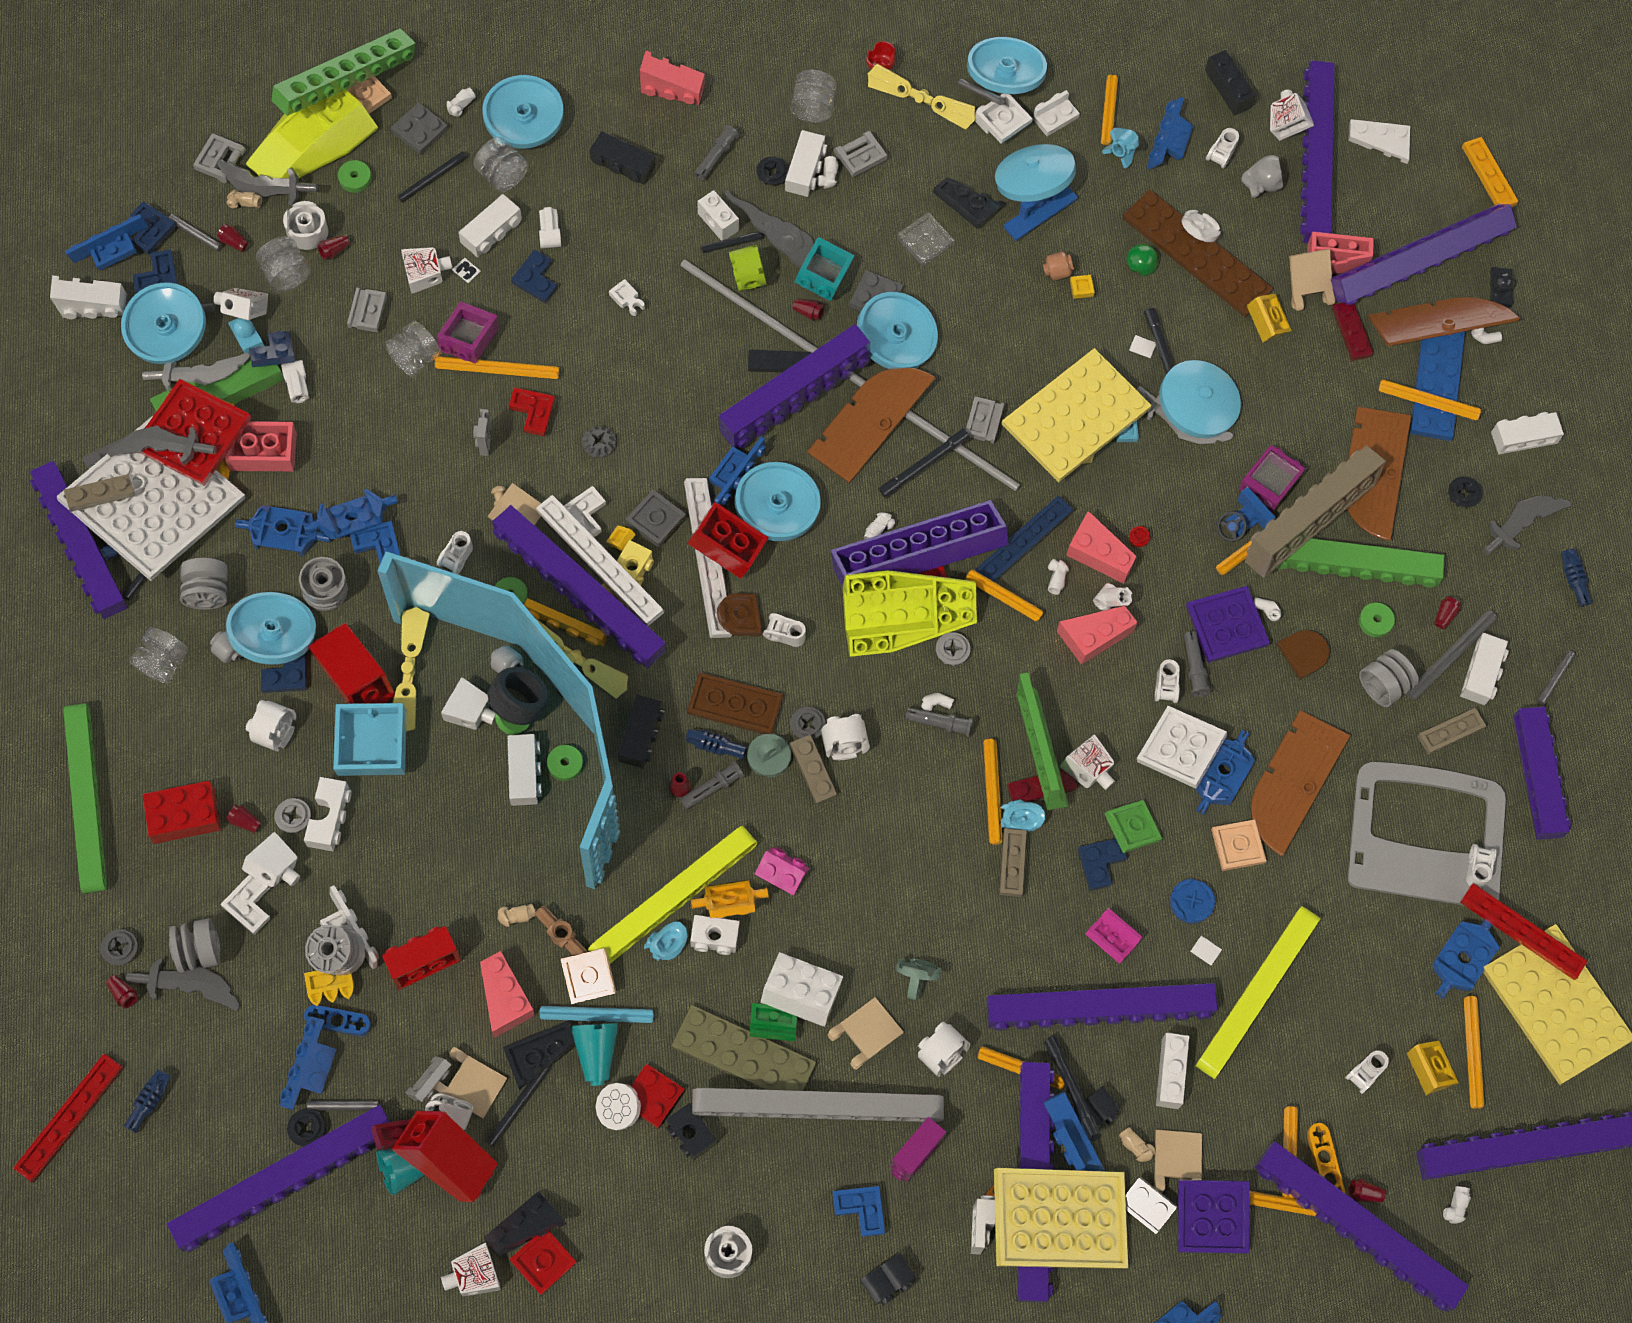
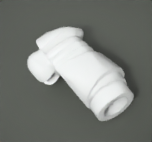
(461, 100)
(830, 172)
(876, 528)
(1058, 577)
(1459, 1203)

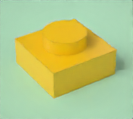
(1082, 286)
(620, 537)

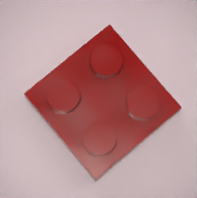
(656, 1095)
(543, 1262)

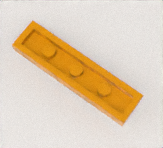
(1489, 172)
(572, 626)

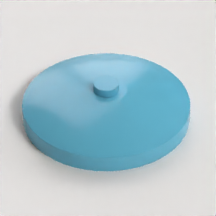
(1006, 65)
(523, 111)
(1035, 172)
(163, 323)
(898, 330)
(1200, 399)
(778, 500)
(270, 628)

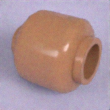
(1058, 266)

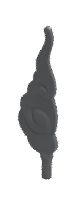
(783, 235)

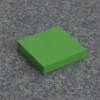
(1133, 826)

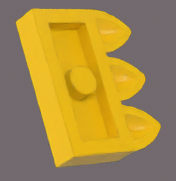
(327, 984)

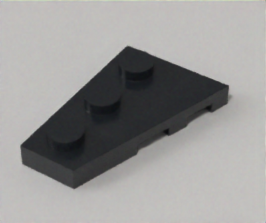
(970, 205)
(538, 1052)
(524, 1223)

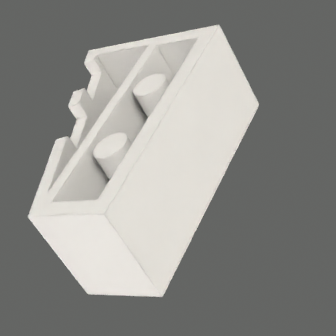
(86, 299)

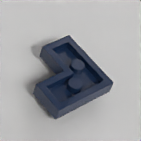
(158, 228)
(162, 272)
(530, 277)
(277, 352)
(289, 678)
(1094, 862)

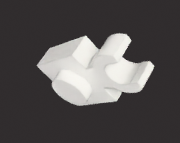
(625, 296)

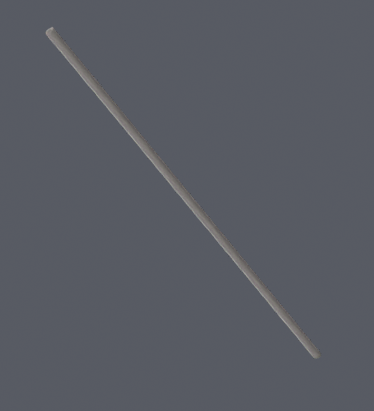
(853, 377)

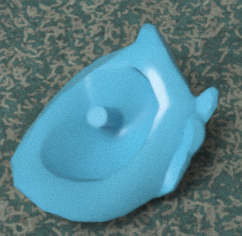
(1022, 815)
(668, 941)

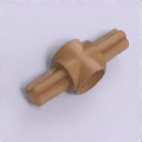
(554, 924)

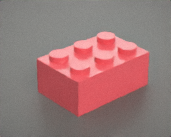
(264, 448)

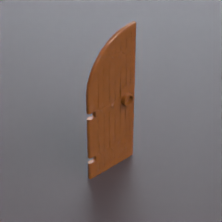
(1444, 318)
(863, 427)
(1387, 436)
(1299, 774)

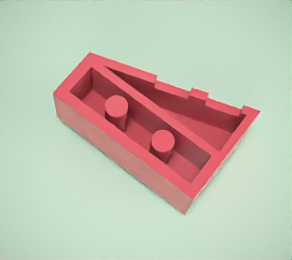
(670, 81)
(1345, 250)
(1101, 550)
(1096, 632)
(504, 995)

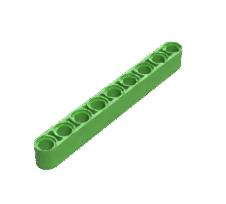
(85, 798)

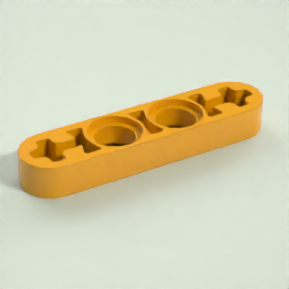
(1324, 1168)

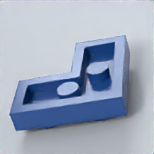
(377, 537)
(865, 1203)

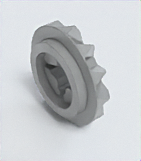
(959, 643)
(288, 807)

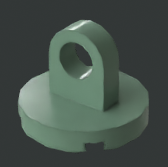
(769, 755)
(918, 971)

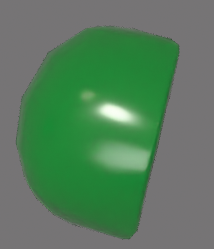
(1142, 259)

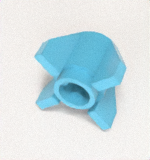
(1123, 145)

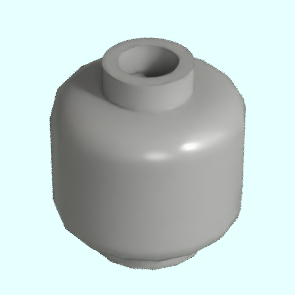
(222, 648)
(504, 658)

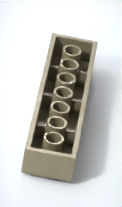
(1314, 511)

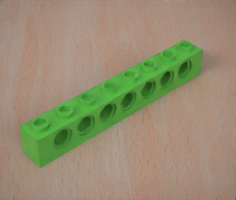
(343, 72)

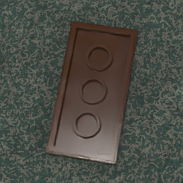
(735, 704)

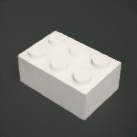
(801, 989)

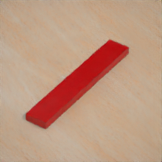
(1523, 931)
(68, 1118)

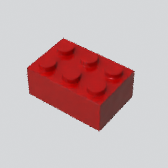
(727, 540)
(181, 812)
(421, 957)

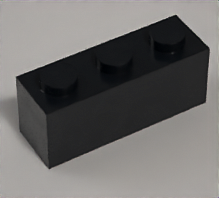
(1230, 82)
(622, 158)
(641, 731)

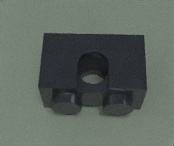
(683, 1120)

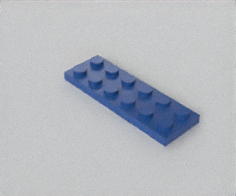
(1439, 375)

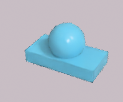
(245, 334)

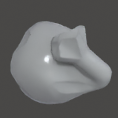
(1263, 176)

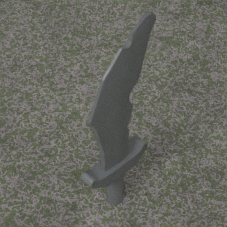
(263, 184)
(160, 441)
(1521, 518)
(200, 979)

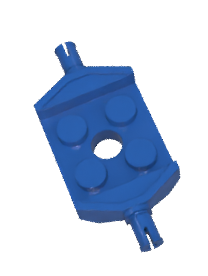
(366, 509)
(294, 538)
(1222, 788)
(1477, 944)

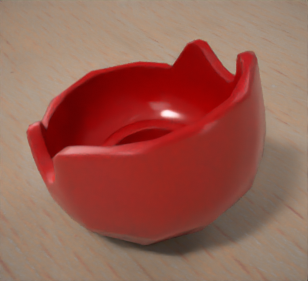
(882, 54)

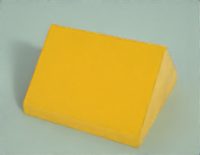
(1268, 317)
(1432, 1067)

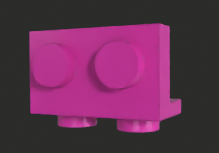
(782, 870)
(1114, 935)

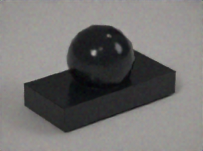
(1501, 286)

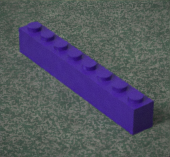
(79, 543)

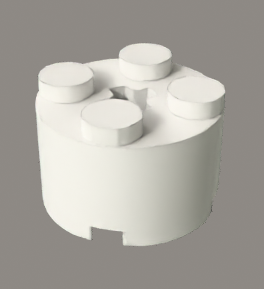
(306, 225)
(271, 725)
(845, 737)
(942, 1049)
(734, 1264)

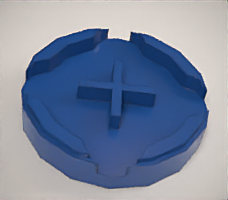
(1192, 901)

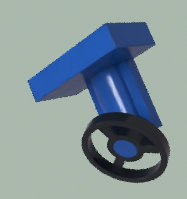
(1252, 513)

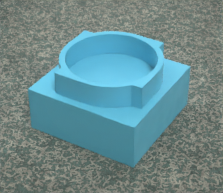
(370, 739)

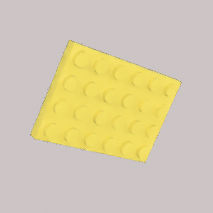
(1076, 415)
(1562, 1018)
(1060, 1218)

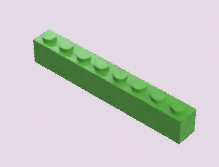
(1368, 562)

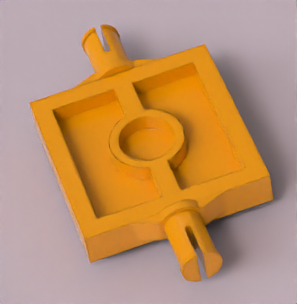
(729, 899)

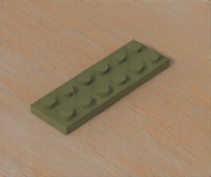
(744, 1057)

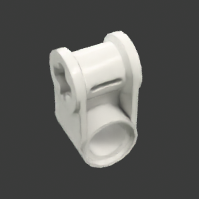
(1223, 150)
(453, 556)
(781, 629)
(1167, 685)
(1480, 862)
(1365, 1073)
(457, 1109)

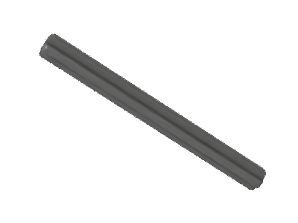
(1452, 654)

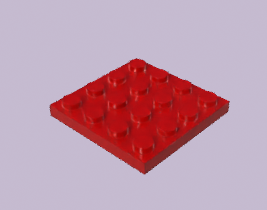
(213, 420)

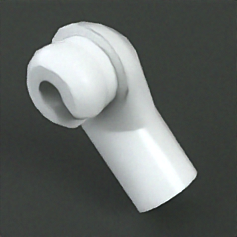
(1485, 338)
(1269, 607)
(934, 699)

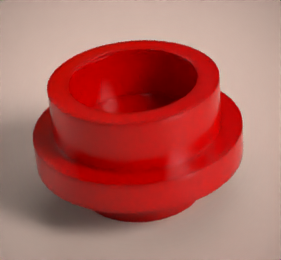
(1139, 536)

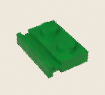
(772, 1023)

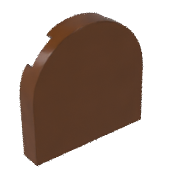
(740, 615)
(1304, 652)

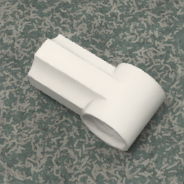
(549, 231)
(295, 378)
(1112, 596)

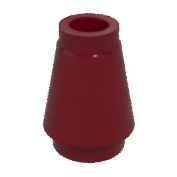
(232, 238)
(331, 247)
(811, 309)
(1447, 612)
(682, 788)
(242, 818)
(122, 992)
(1366, 1192)

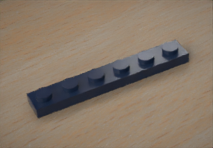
(1025, 539)

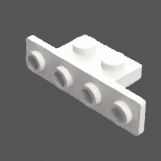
(347, 919)

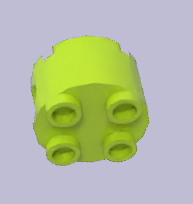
(747, 268)

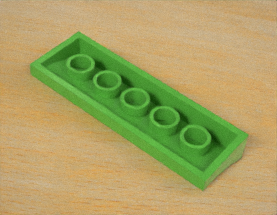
(238, 385)
(1041, 744)

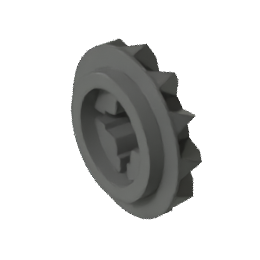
(599, 449)
(807, 714)
(109, 944)

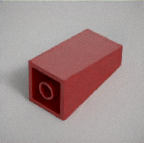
(351, 668)
(445, 1154)

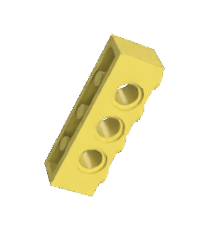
(633, 556)

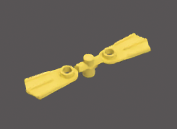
(953, 110)
(413, 633)
(605, 676)

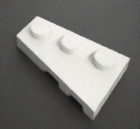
(1385, 137)

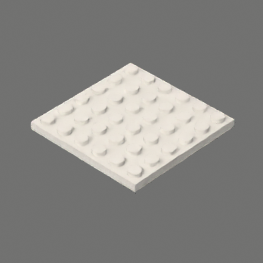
(161, 517)

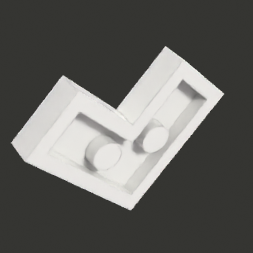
(584, 506)
(242, 904)

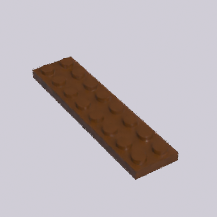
(1202, 259)

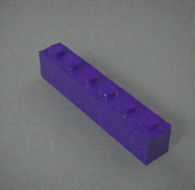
(1541, 773)

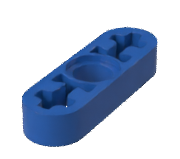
(355, 1018)

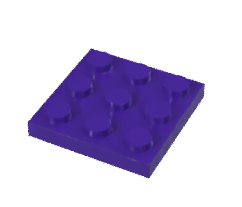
(1227, 624)
(1213, 1216)

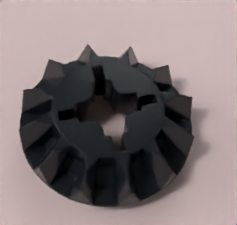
(768, 164)
(1470, 487)
(305, 1116)

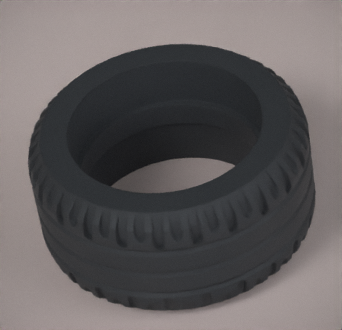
(507, 706)

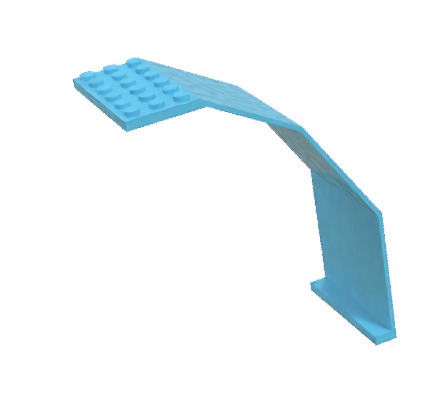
(504, 616)

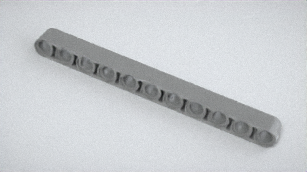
(817, 1105)

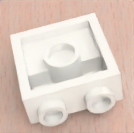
(1002, 120)
(982, 1222)

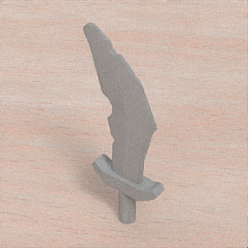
(197, 374)
(1156, 407)

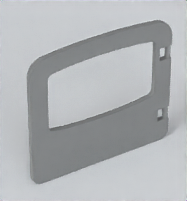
(1412, 869)

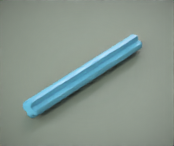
(596, 1014)

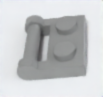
(213, 151)
(863, 158)
(424, 1086)

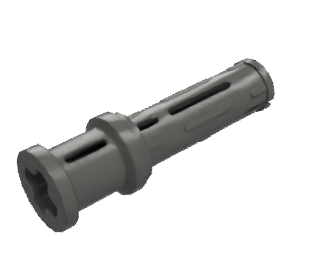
(721, 146)
(1197, 673)
(950, 723)
(723, 782)

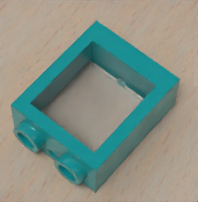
(824, 268)

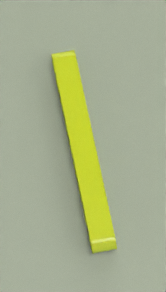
(675, 894)
(1257, 992)

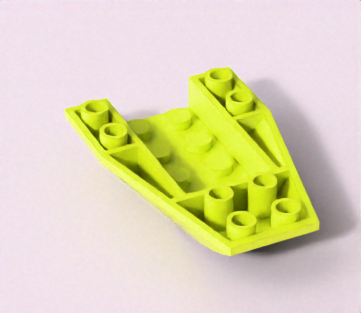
(313, 137)
(902, 609)

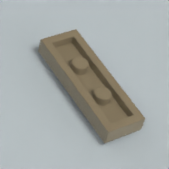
(99, 493)
(1451, 731)
(813, 769)
(1012, 862)

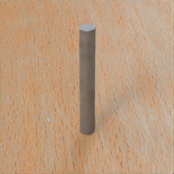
(981, 92)
(196, 233)
(1556, 677)
(342, 1105)

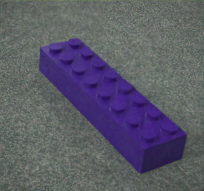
(795, 387)
(925, 543)

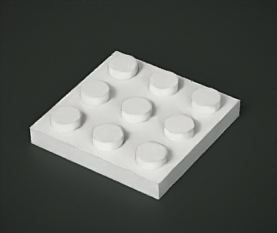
(1182, 747)

